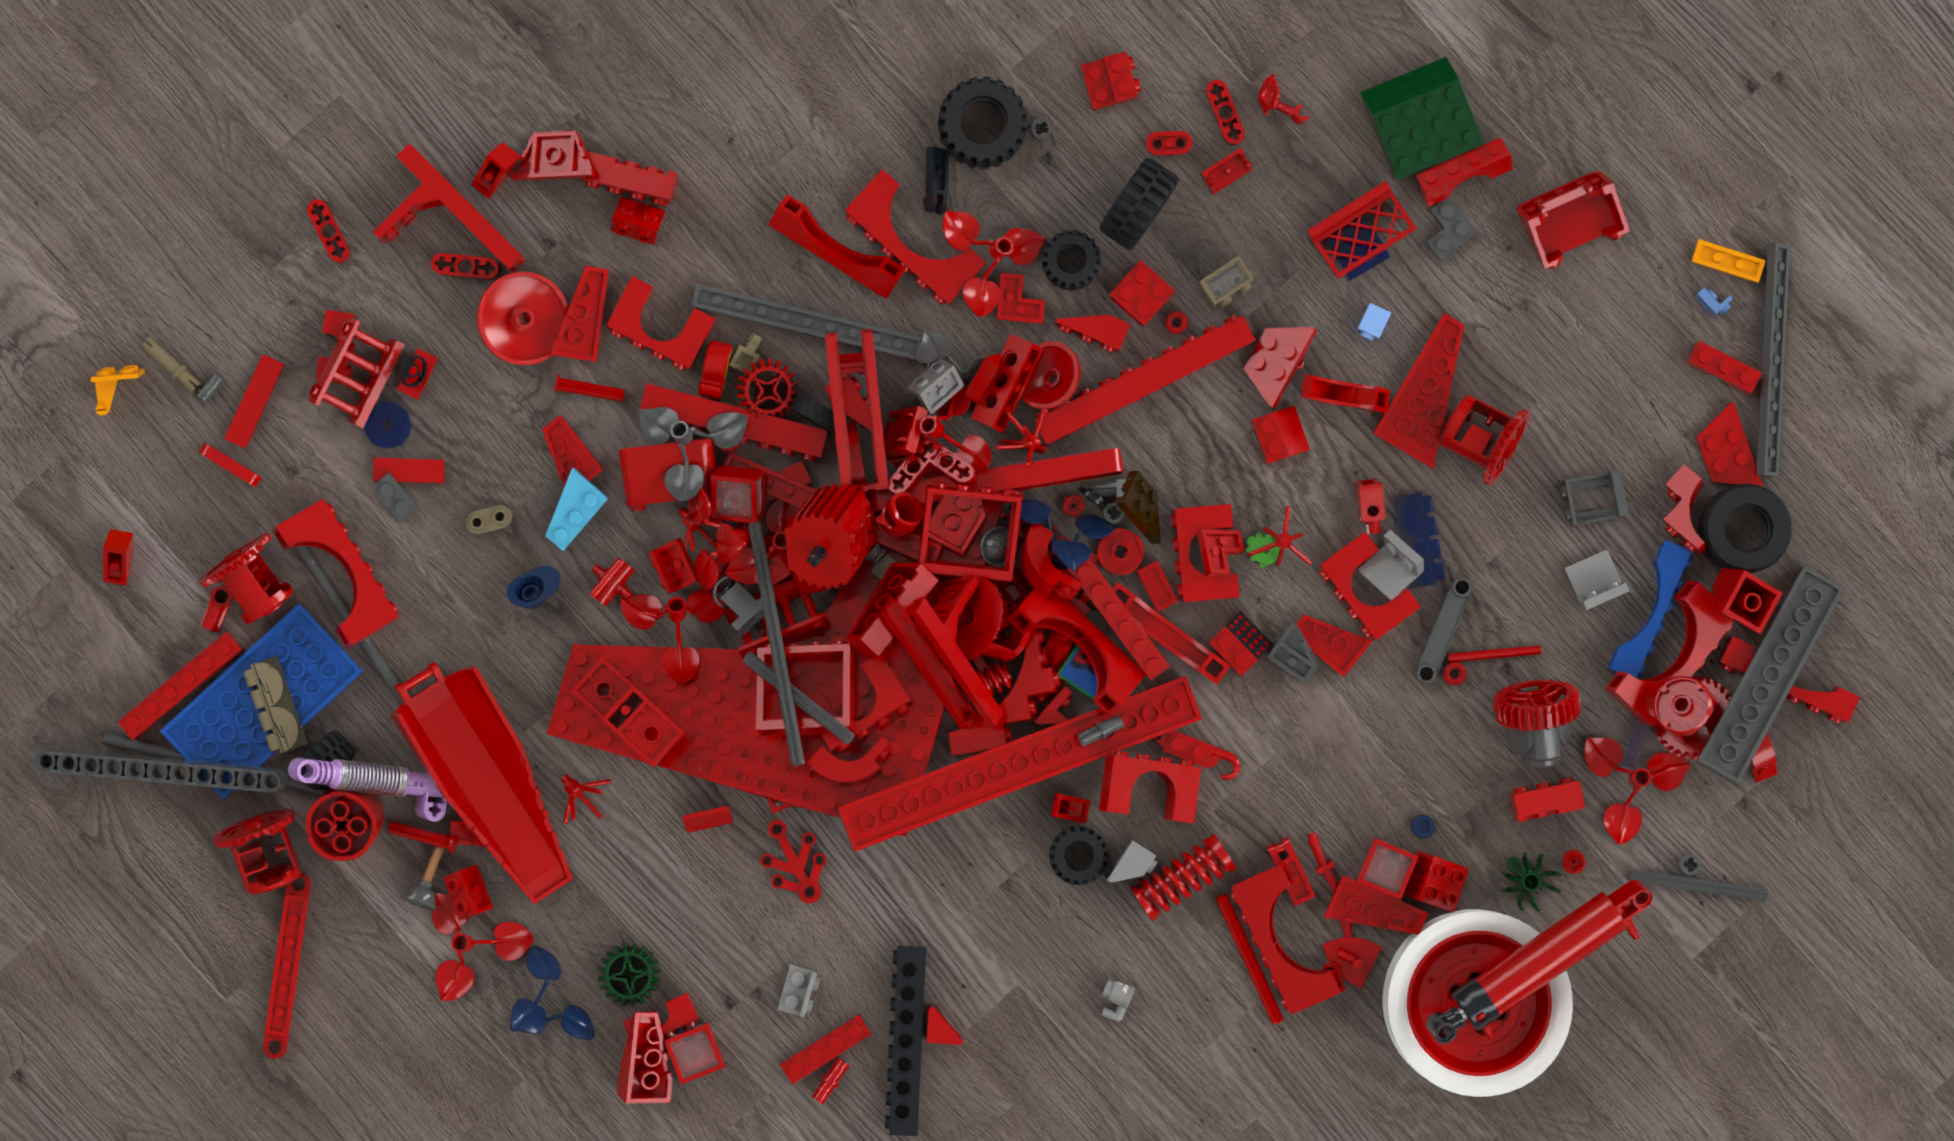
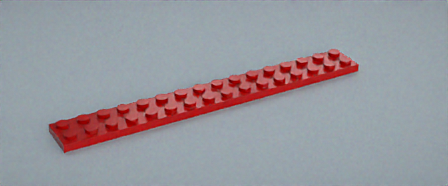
(1014, 765)

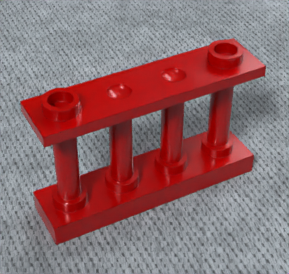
(369, 391)
(795, 631)

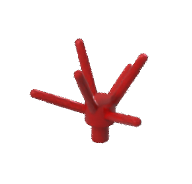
(1029, 442)
(689, 540)
(1282, 541)
(576, 790)

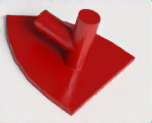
(1354, 956)

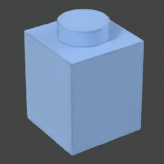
(1373, 322)

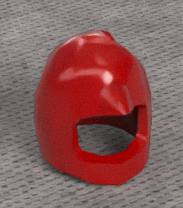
(901, 515)

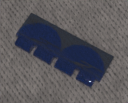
(1415, 532)

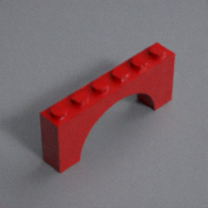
(942, 277)
(320, 529)
(1703, 632)
(1113, 668)
(1297, 984)

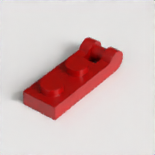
(1301, 889)

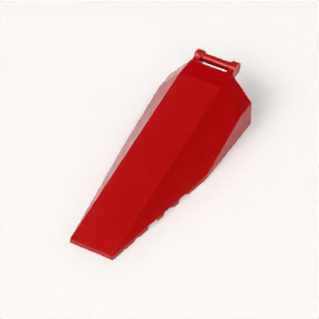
(483, 774)

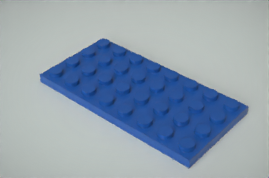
(223, 719)

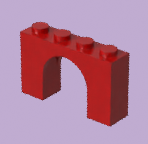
(627, 322)
(1339, 571)
(1195, 585)
(889, 700)
(1180, 779)

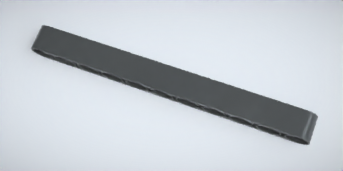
(171, 770)

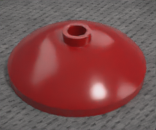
(1054, 362)

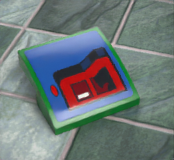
(1079, 672)

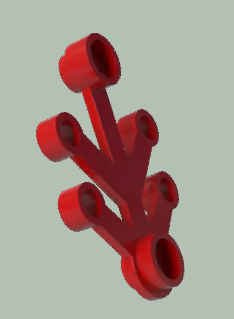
(795, 865)

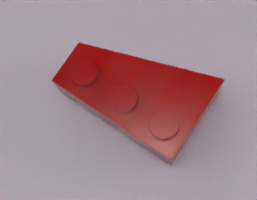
(1546, 799)

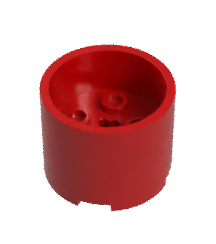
(364, 823)

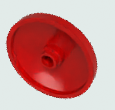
(520, 317)

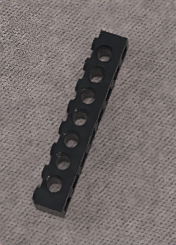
(906, 1125)

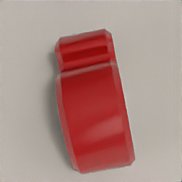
(715, 369)

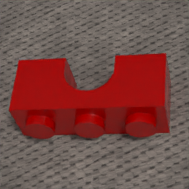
(332, 325)
(1716, 363)
(681, 1014)

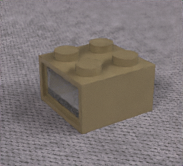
(1226, 282)

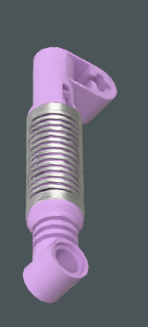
(374, 780)

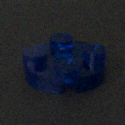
(396, 435)

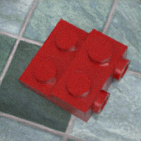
(1110, 80)

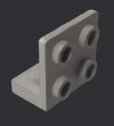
(1392, 566)
(1595, 580)

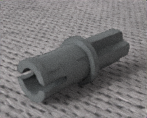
(1100, 730)

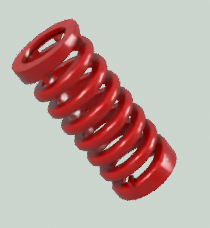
(1211, 846)

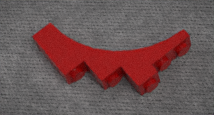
(1017, 707)

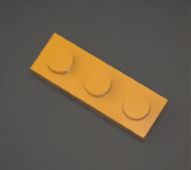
(1728, 261)

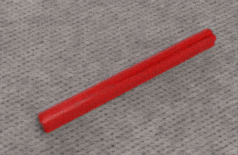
(1249, 959)

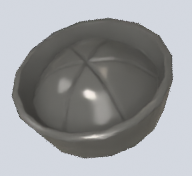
(993, 546)

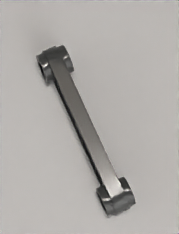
(1443, 630)

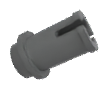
(209, 388)

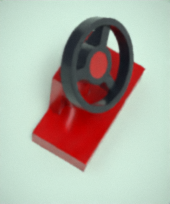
(415, 373)

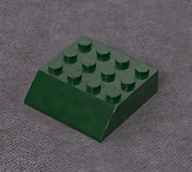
(1421, 118)

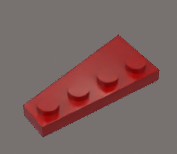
(582, 323)

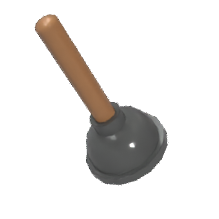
(421, 893)

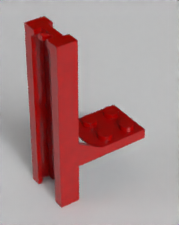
(437, 192)
(843, 365)
(944, 605)

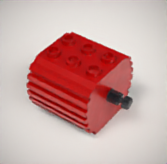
(830, 536)

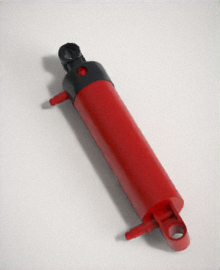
(1540, 961)

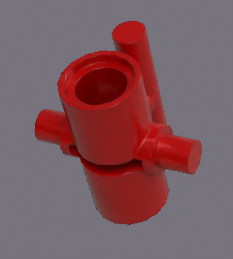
(612, 581)

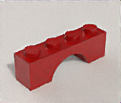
(1439, 181)

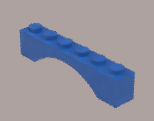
(1669, 566)

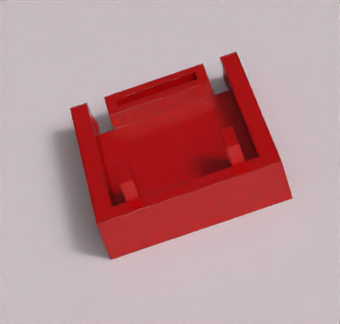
(904, 434)

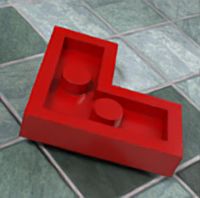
(1012, 305)
(1216, 546)

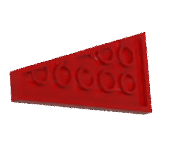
(1420, 405)

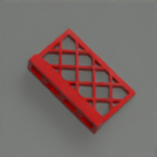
(1347, 216)

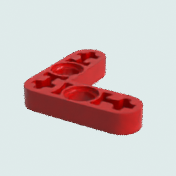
(931, 459)

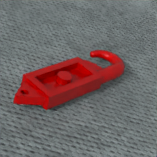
(1197, 752)

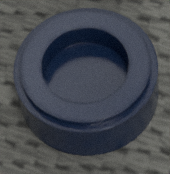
(1422, 826)

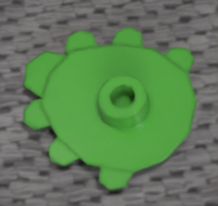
(1264, 558)

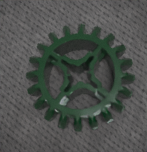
(627, 961)

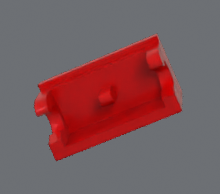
(1226, 171)

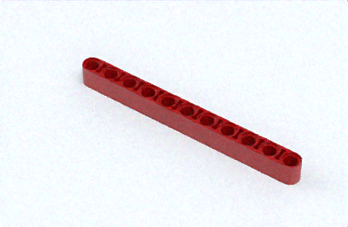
(1022, 477)

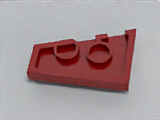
(1333, 645)

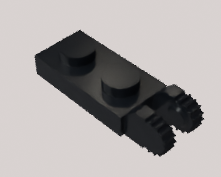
(936, 180)

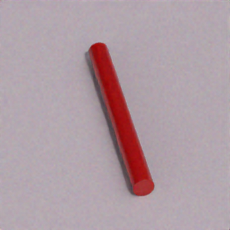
(1494, 653)

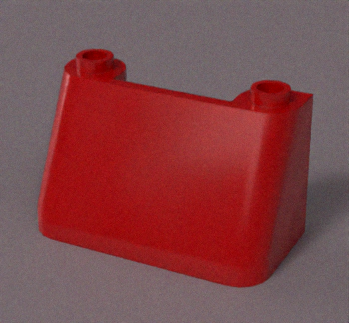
(1572, 217)
(646, 468)

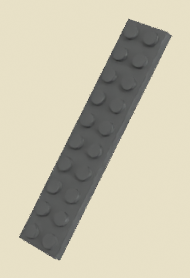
(1770, 675)

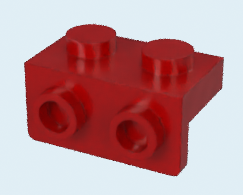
(637, 220)
(673, 566)

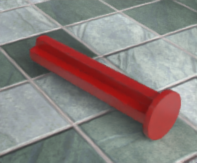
(589, 389)
(424, 836)

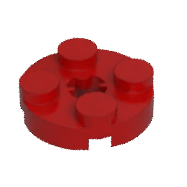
(1132, 558)

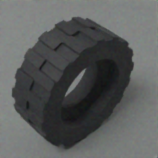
(814, 412)

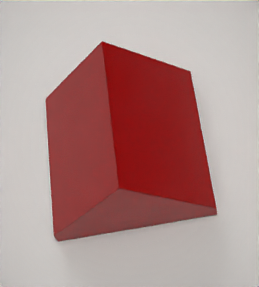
(940, 1030)

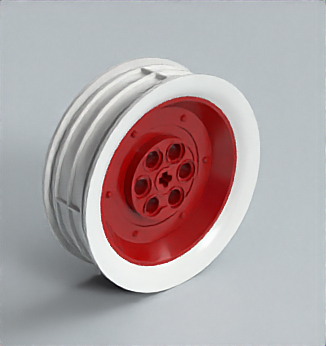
(1420, 985)

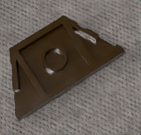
(1141, 505)

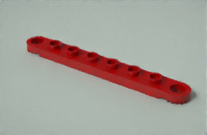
(286, 967)

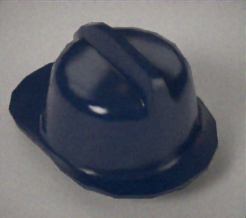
(534, 587)

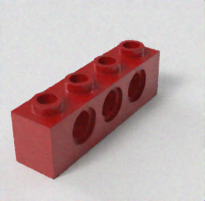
(1017, 377)

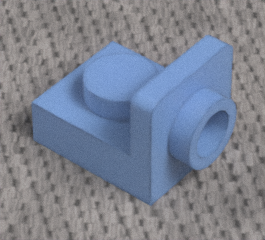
(1708, 300)

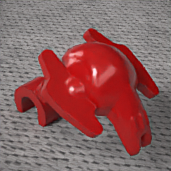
(1268, 99)

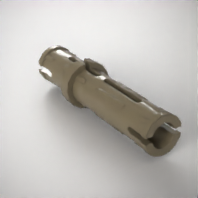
(178, 371)

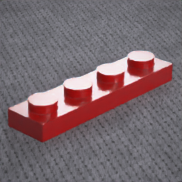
(825, 1049)

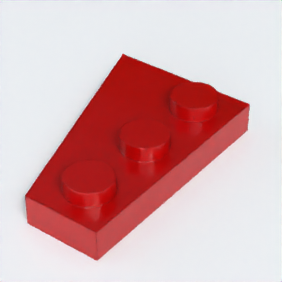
(569, 451)

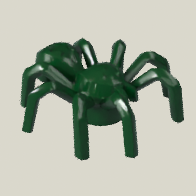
(1529, 880)

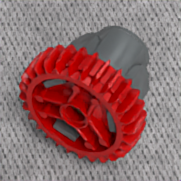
(1537, 718)

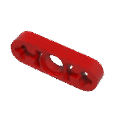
(1236, 126)
(315, 218)
(481, 273)
(230, 464)

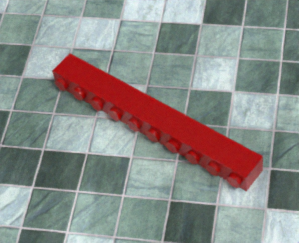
(1145, 380)

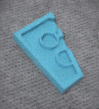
(575, 509)

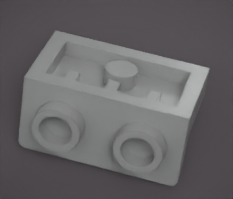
(936, 385)
(798, 990)

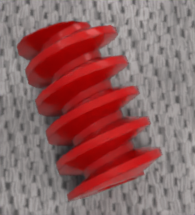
(995, 678)

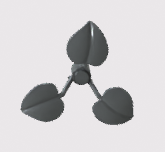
(936, 347)
(663, 422)

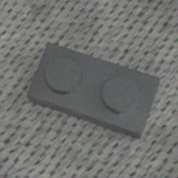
(395, 497)

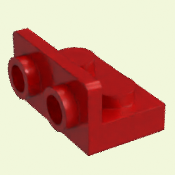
(468, 892)

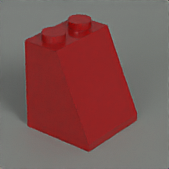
(1745, 598)

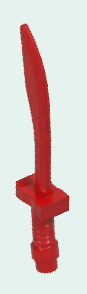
(1325, 868)

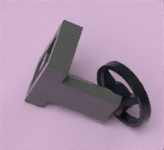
(1102, 489)
(741, 604)

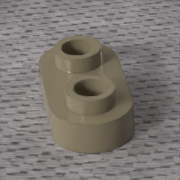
(489, 520)

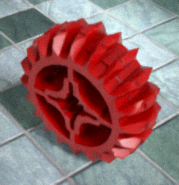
(774, 381)

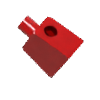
(1370, 493)

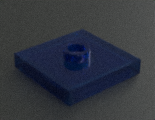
(1360, 250)

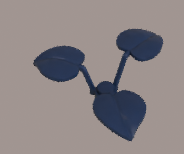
(1066, 553)
(532, 1018)

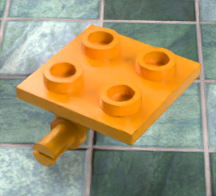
(106, 383)

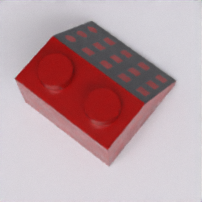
(1240, 643)

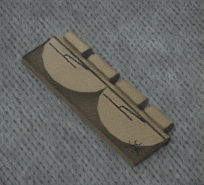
(279, 705)

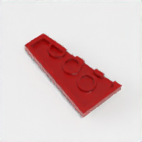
(1370, 907)

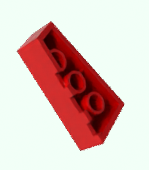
(632, 179)
(901, 583)

